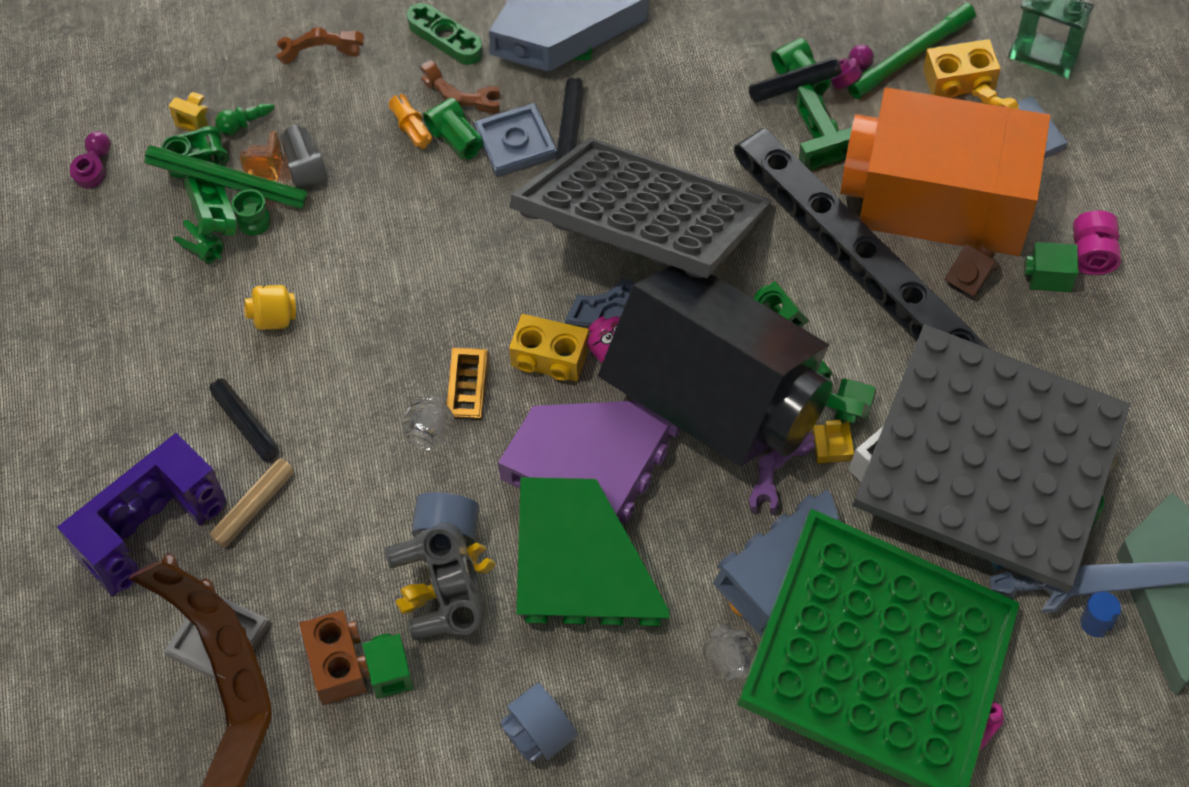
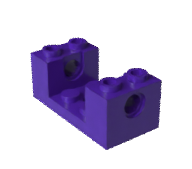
(117, 511)

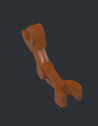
(345, 42)
(480, 99)

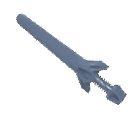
(1096, 579)

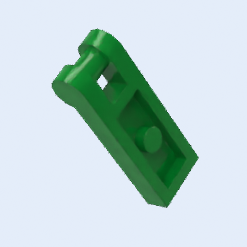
(210, 207)

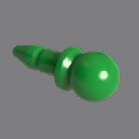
(230, 121)

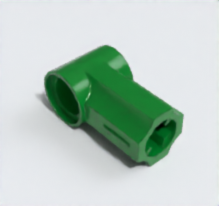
(795, 56)
(450, 123)

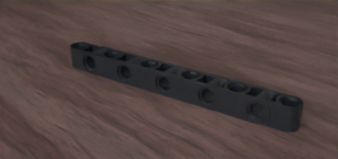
(847, 238)

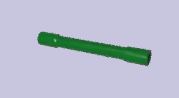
(874, 76)

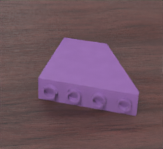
(591, 441)

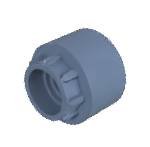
(444, 507)
(537, 725)

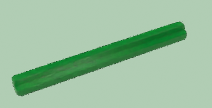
(224, 176)

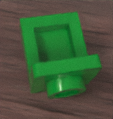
(852, 401)

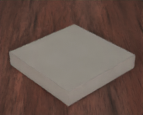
(189, 650)

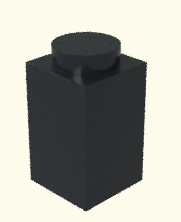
(718, 365)

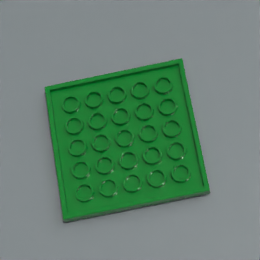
(880, 655)

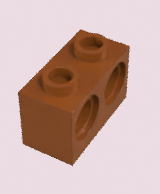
(328, 658)

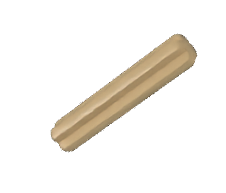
(251, 503)

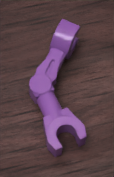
(767, 464)

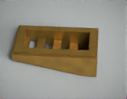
(468, 356)

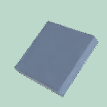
(515, 139)

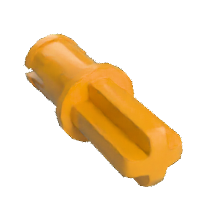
(410, 121)

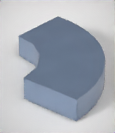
(589, 308)

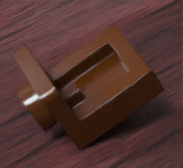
(972, 269)

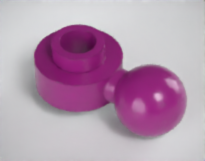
(859, 59)
(97, 145)

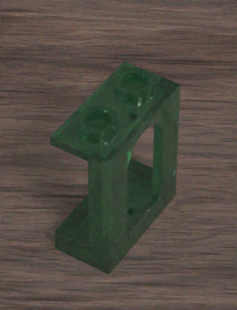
(1045, 51)

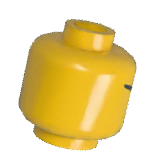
(270, 307)

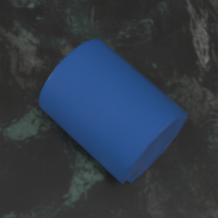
(1100, 614)

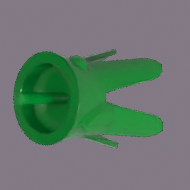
(208, 246)

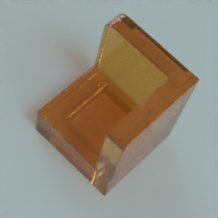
(263, 160)

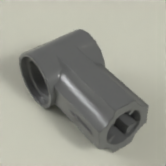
(304, 163)

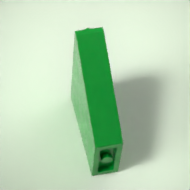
(579, 558)

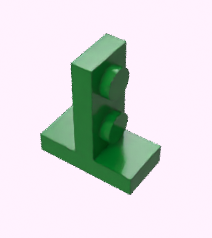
(828, 142)

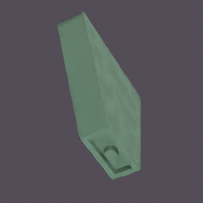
(1164, 609)

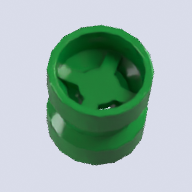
(251, 212)

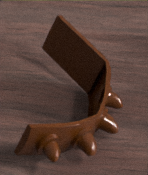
(231, 656)

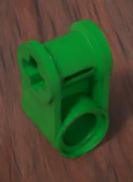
(196, 145)

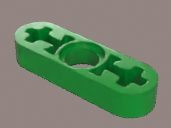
(451, 44)

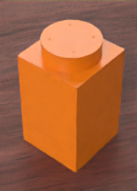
(947, 170)

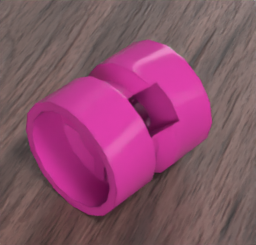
(1097, 242)

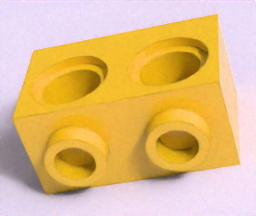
(961, 68)
(551, 341)

